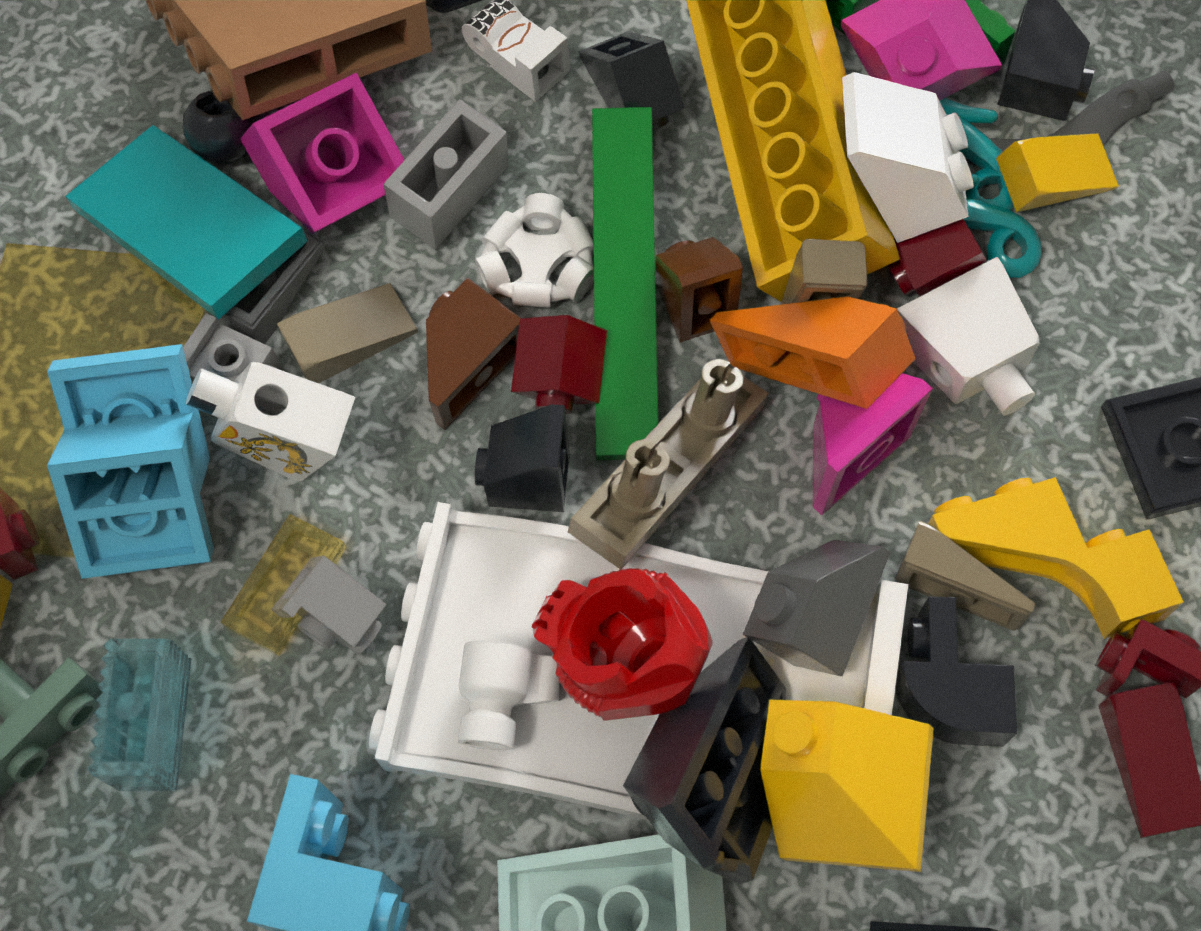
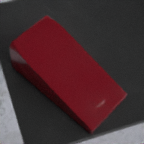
(1154, 757)

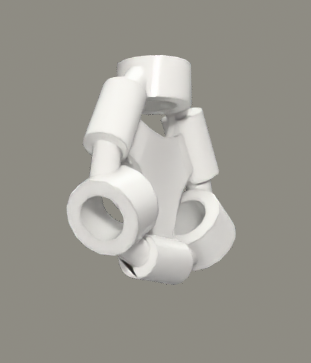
(538, 254)

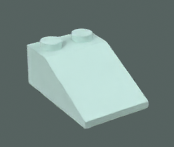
(610, 888)

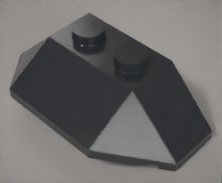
(703, 766)

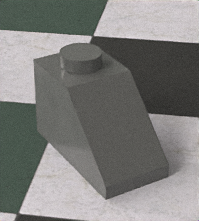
(817, 605)

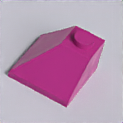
(922, 44)
(857, 439)

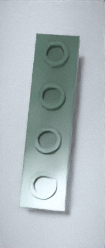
(40, 716)

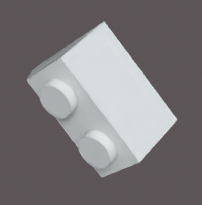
(906, 154)

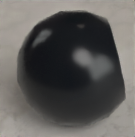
(215, 129)

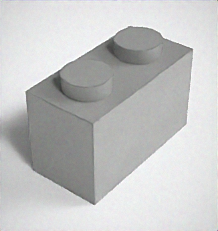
(447, 174)

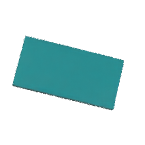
(187, 220)

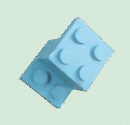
(130, 462)
(307, 890)

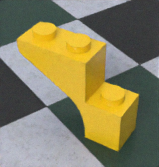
(1035, 534)

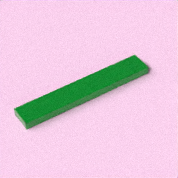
(624, 277)

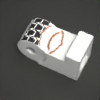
(518, 47)

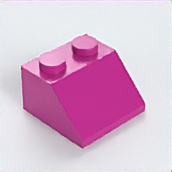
(325, 153)

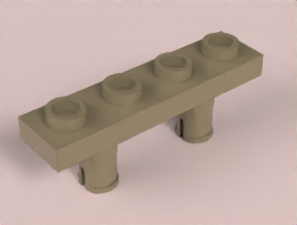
(667, 463)

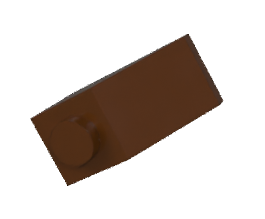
(697, 284)
(467, 347)

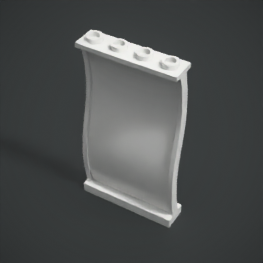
(487, 583)

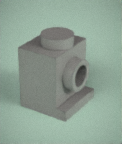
(215, 347)
(331, 606)

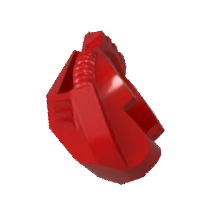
(624, 642)

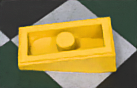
(1055, 170)

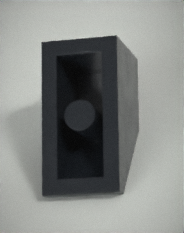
(1046, 62)
(634, 73)
(526, 461)

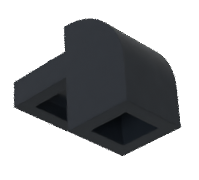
(957, 699)

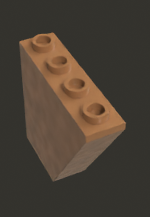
(288, 49)

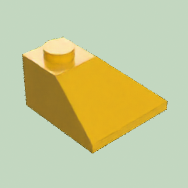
(846, 784)

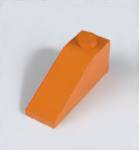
(822, 346)

